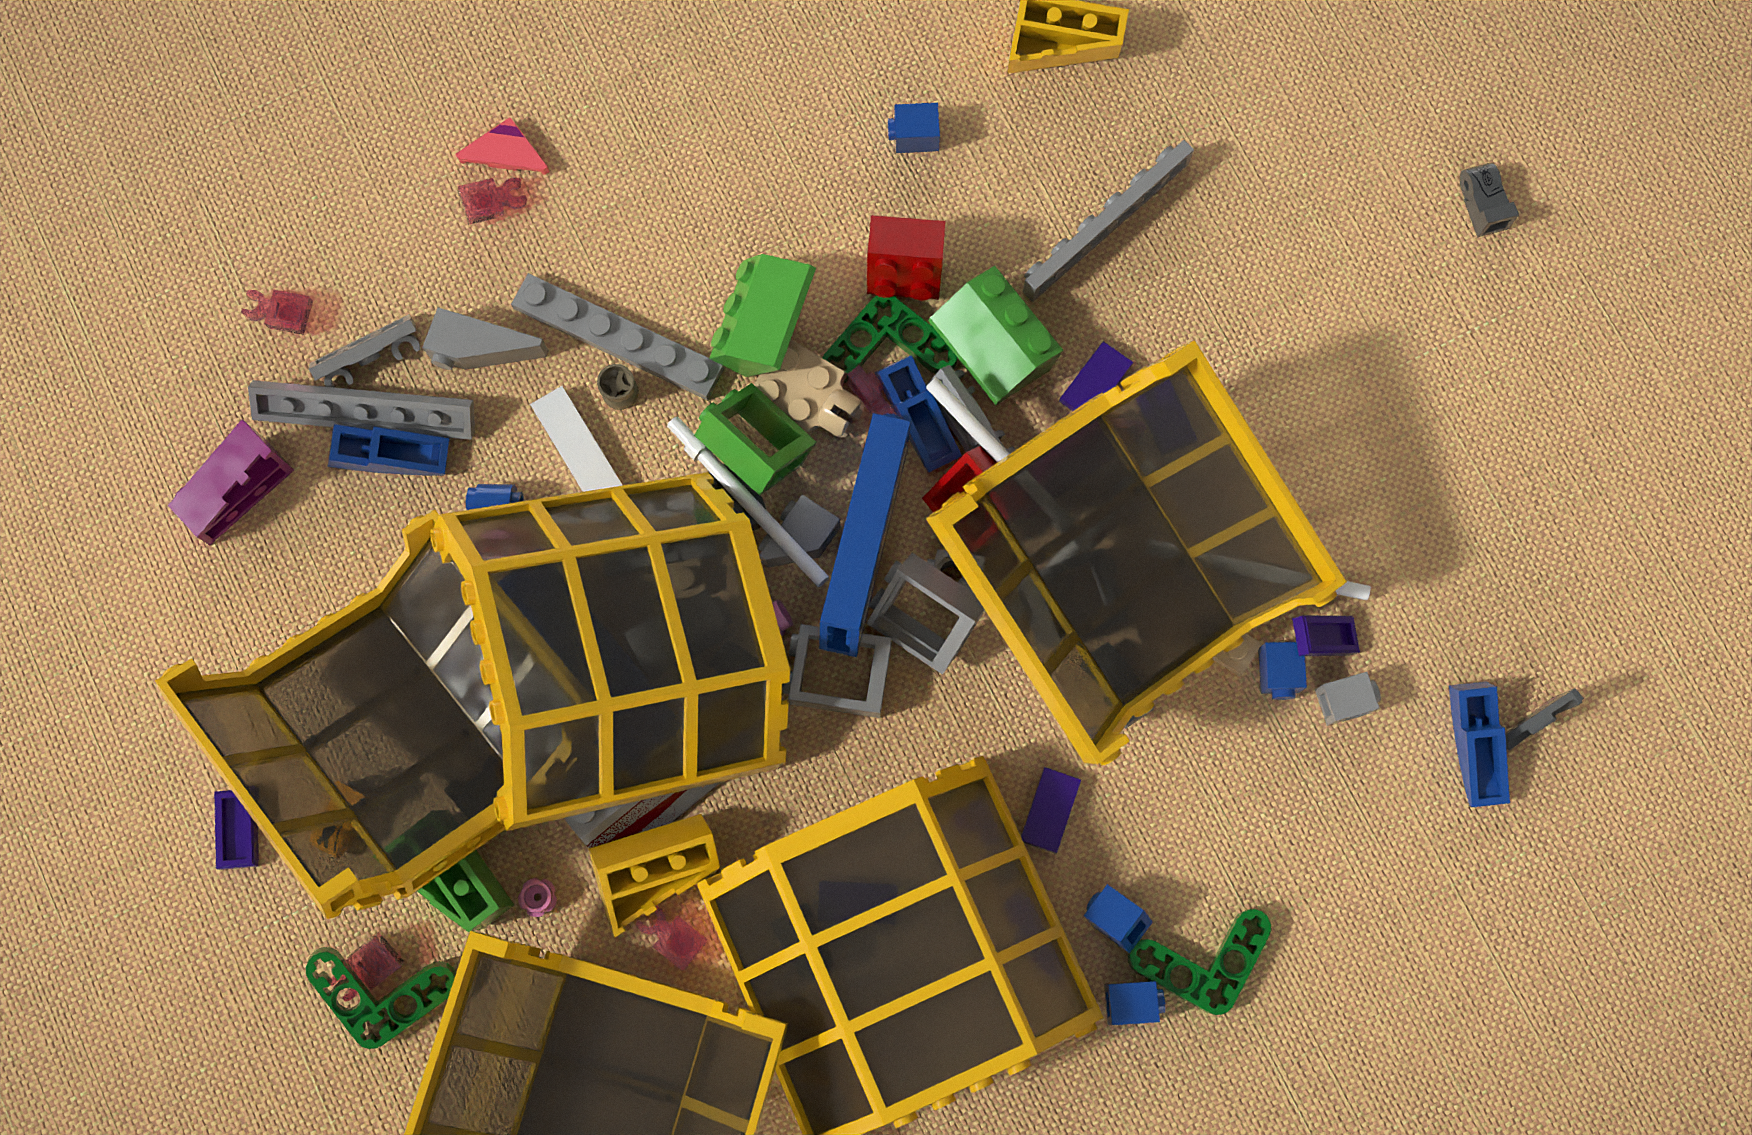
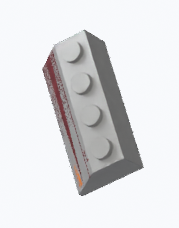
(635, 817)

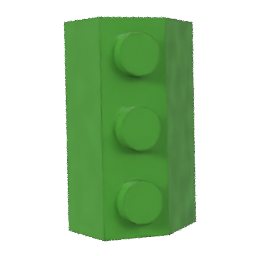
(761, 314)
(996, 335)

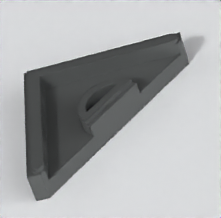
(1542, 717)

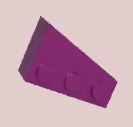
(229, 483)

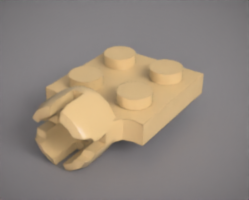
(811, 392)

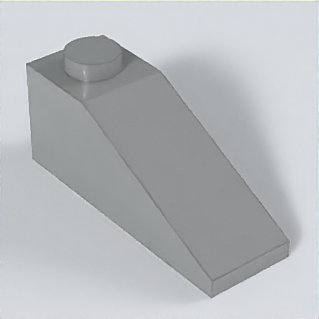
(476, 343)

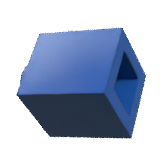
(915, 127)
(1281, 670)
(1117, 918)
(1133, 1003)

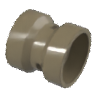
(614, 380)

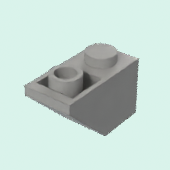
(808, 525)

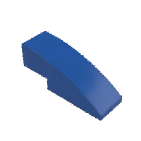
(914, 403)
(387, 451)
(1480, 743)

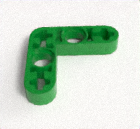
(892, 329)
(1202, 979)
(369, 1008)

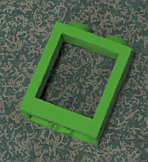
(740, 452)

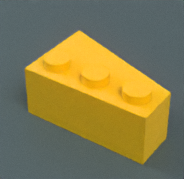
(1065, 34)
(650, 867)

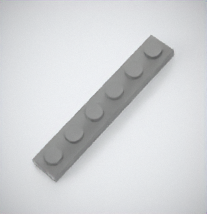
(1096, 229)
(617, 336)
(361, 409)

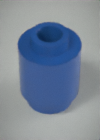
(491, 495)

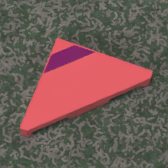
(504, 149)

